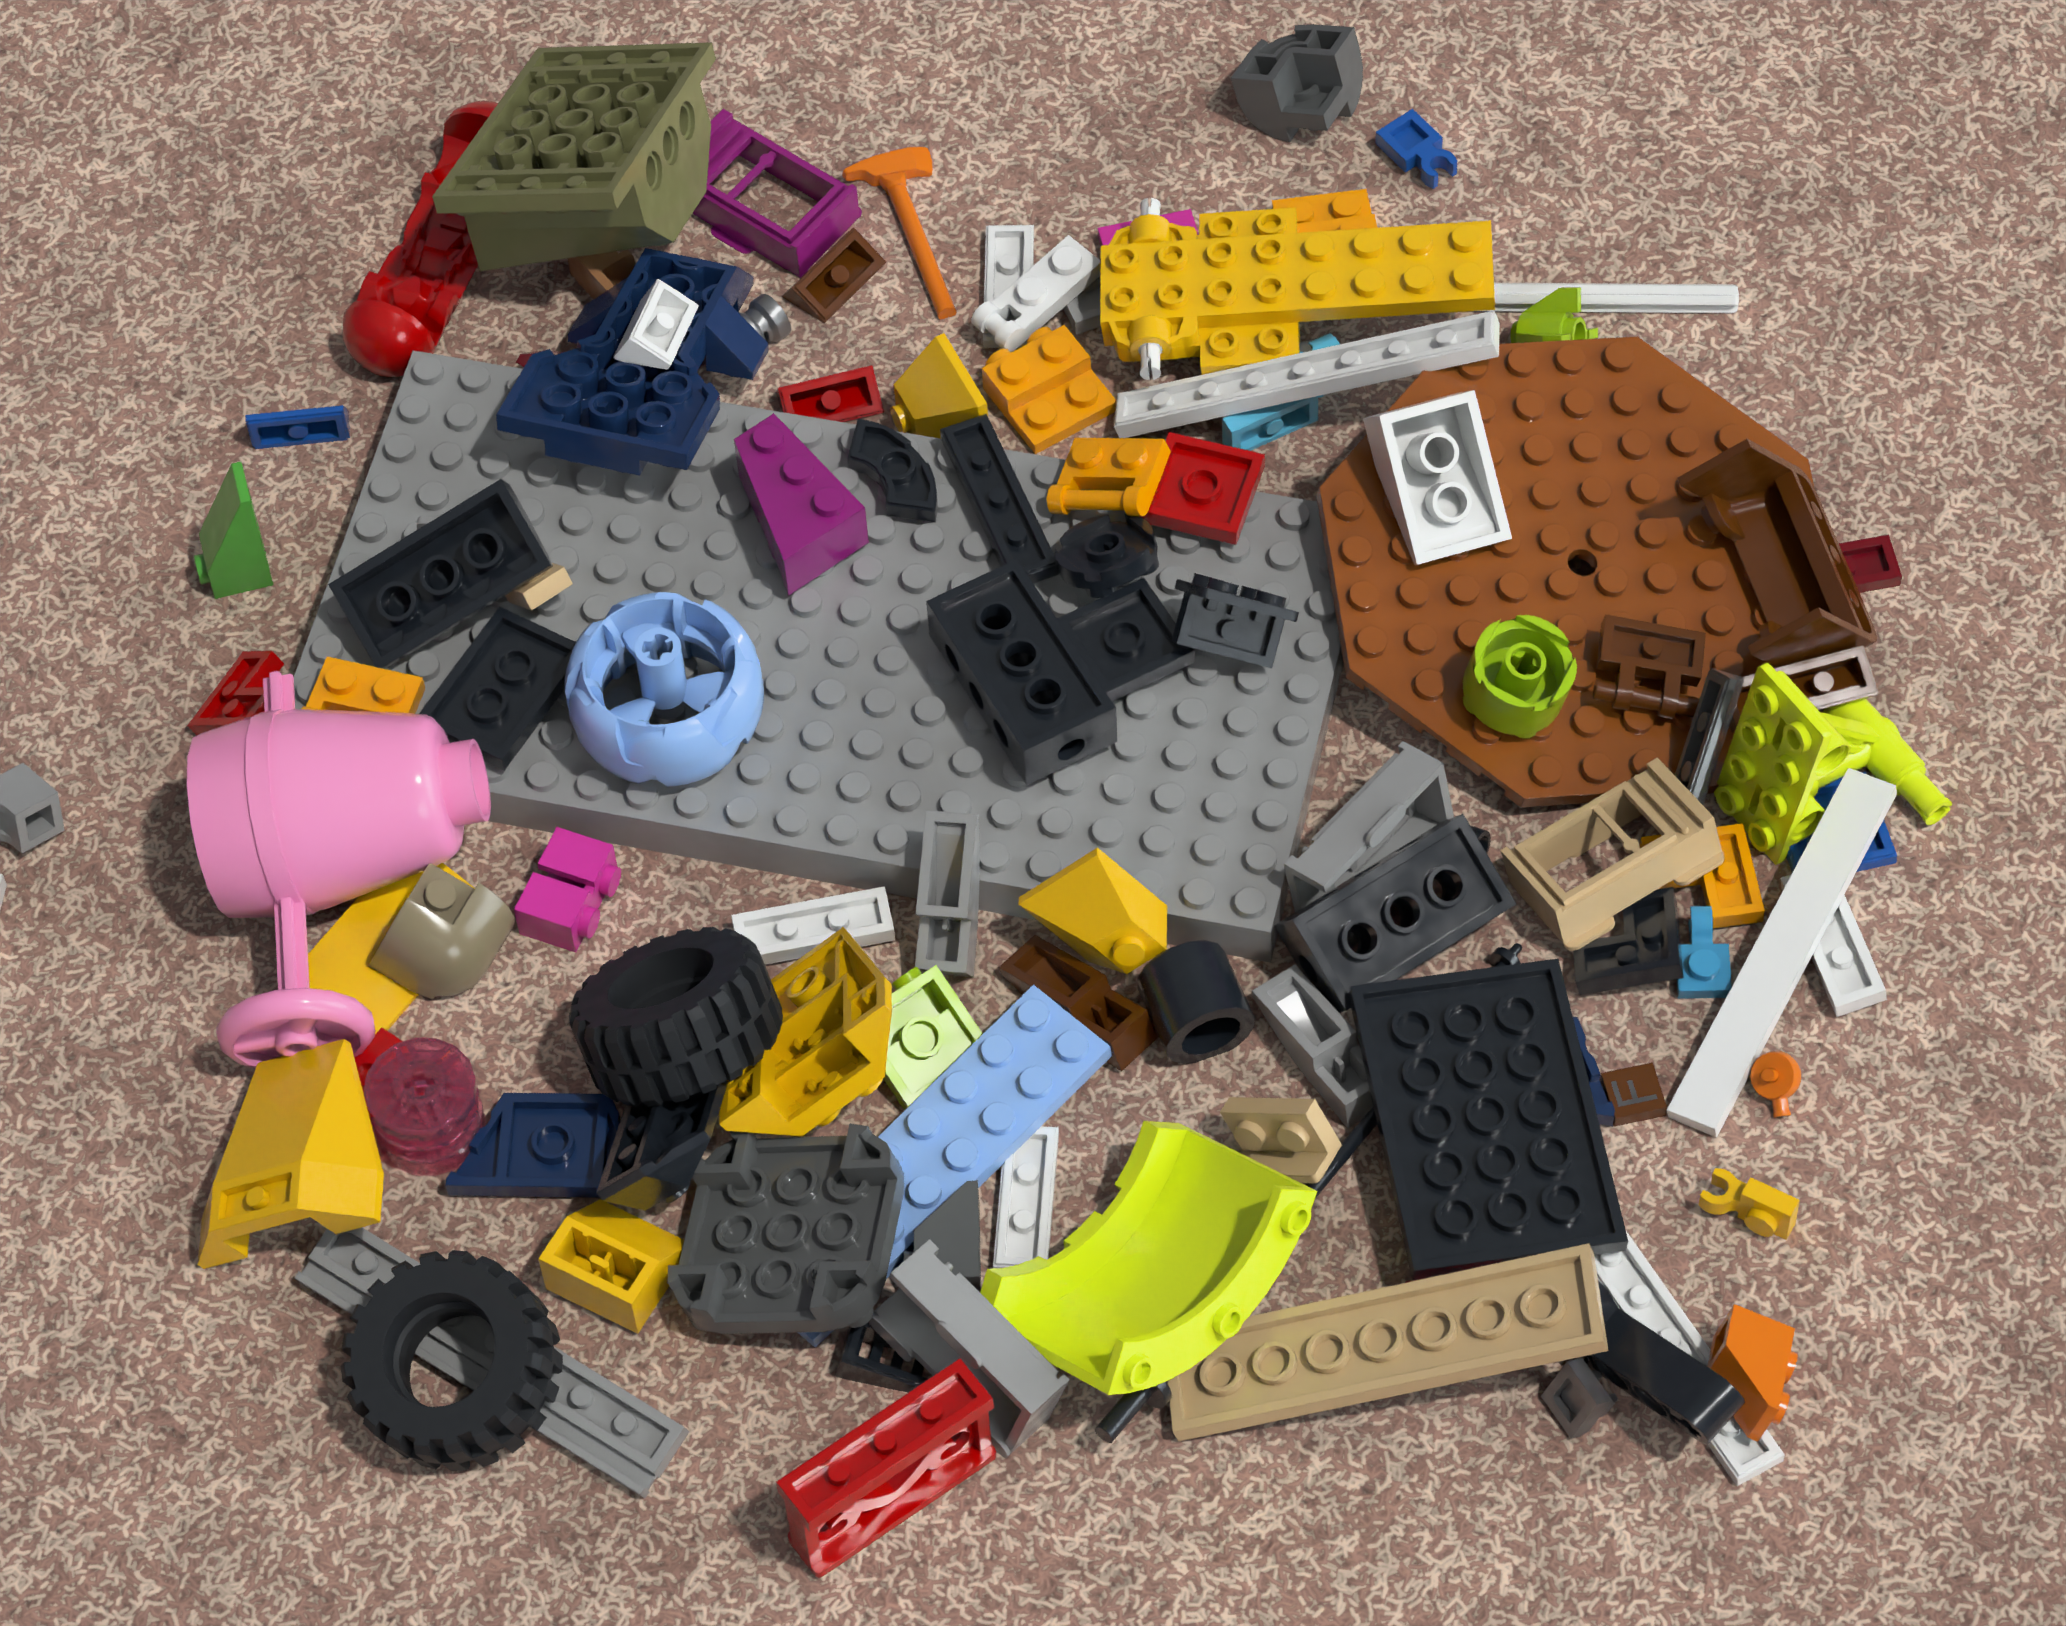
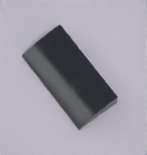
(441, 574)

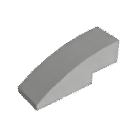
(948, 893)
(1317, 1042)

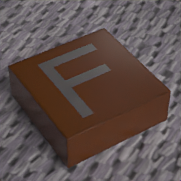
(1634, 1094)

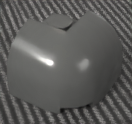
(1300, 80)

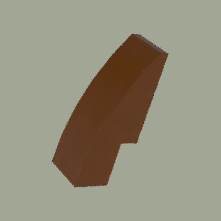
(1084, 995)

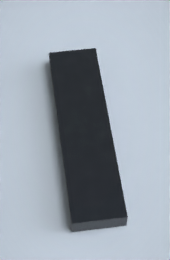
(998, 497)

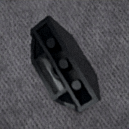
(659, 1150)

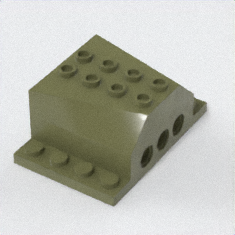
(586, 155)

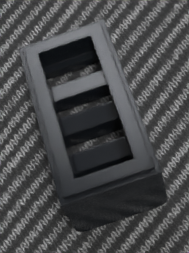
(870, 1370)

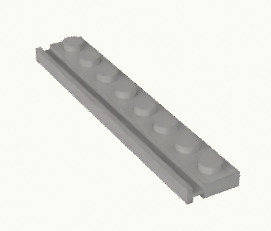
(589, 1413)

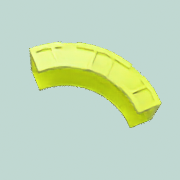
(1163, 1266)

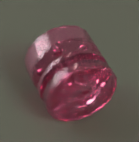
(424, 1106)

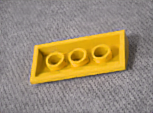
(345, 951)

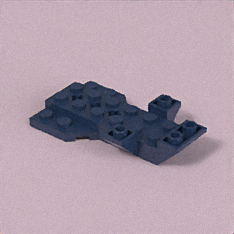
(632, 413)

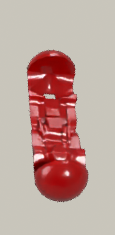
(422, 277)

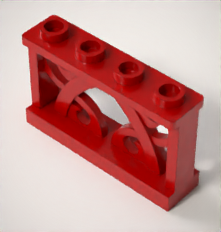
(888, 1468)

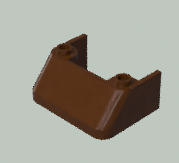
(1786, 553)

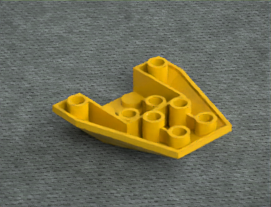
(295, 1154)

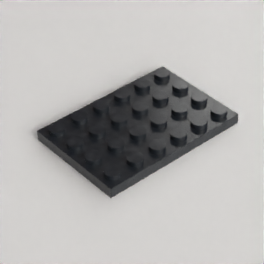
(1486, 1117)

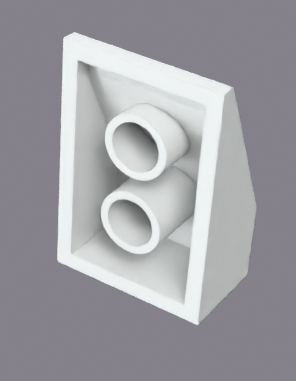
(1439, 476)

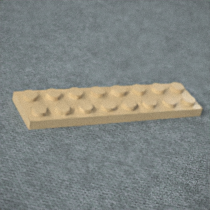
(1395, 1342)

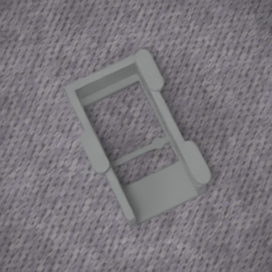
(1385, 814)
(948, 1319)

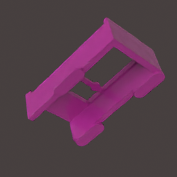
(749, 230)

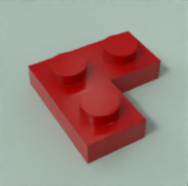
(238, 693)

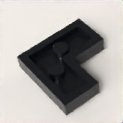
(1640, 956)

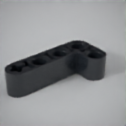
(1663, 1375)

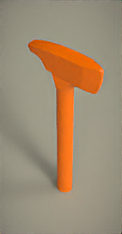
(890, 173)

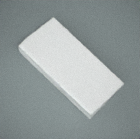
(657, 327)

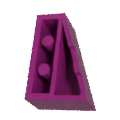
(799, 503)

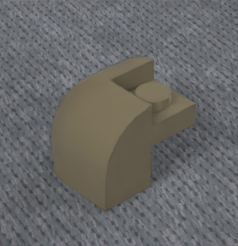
(443, 936)

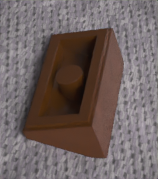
(835, 276)

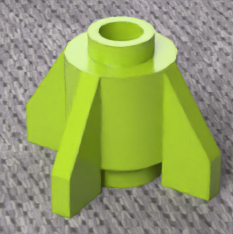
(1553, 319)

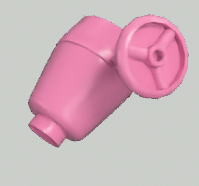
(312, 814)

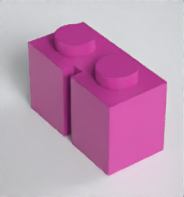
(567, 900)

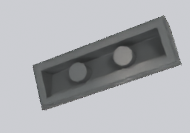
(1708, 731)

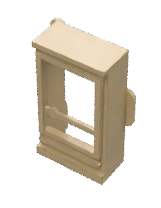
(1586, 912)

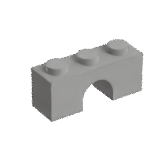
(28, 809)

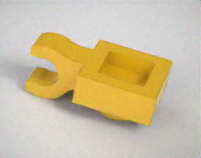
(1758, 1204)

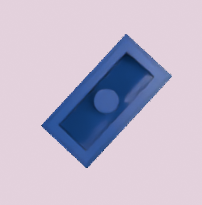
(298, 427)

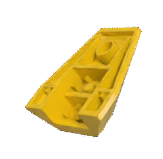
(826, 1048)

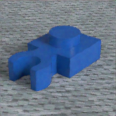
(1415, 143)

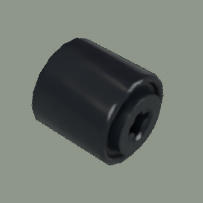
(1195, 1001)

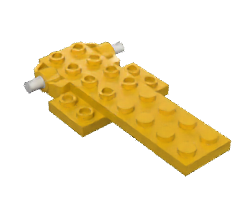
(1252, 279)

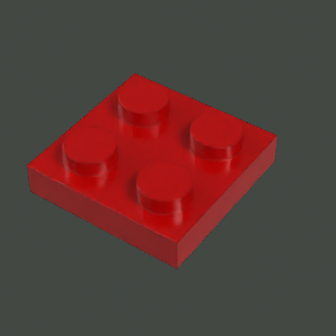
(1205, 488)

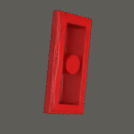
(834, 397)

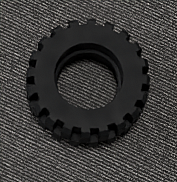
(676, 1016)
(400, 1319)

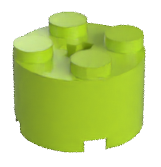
(1519, 675)

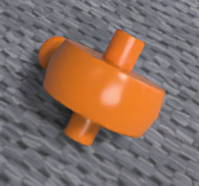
(1776, 1079)

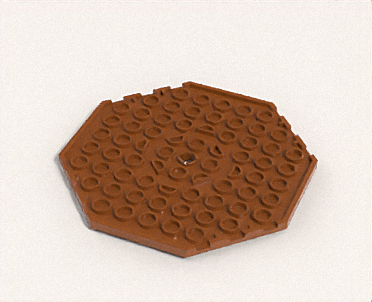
(1586, 468)

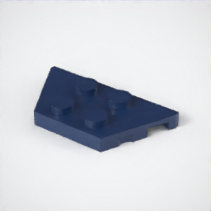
(539, 1147)

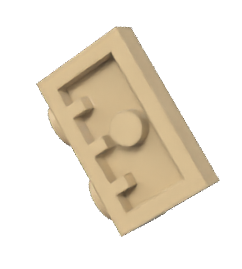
(1283, 1135)

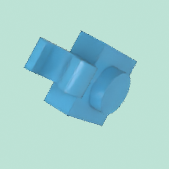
(1704, 963)

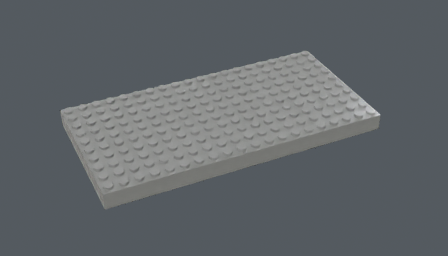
(857, 699)

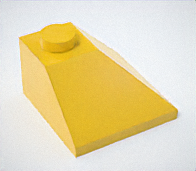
(935, 392)
(1101, 913)

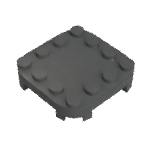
(789, 1233)

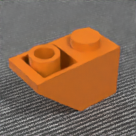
(1757, 1361)

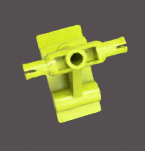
(1792, 749)

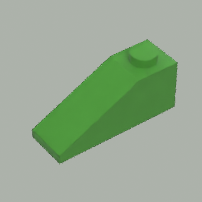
(232, 541)

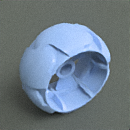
(656, 635)

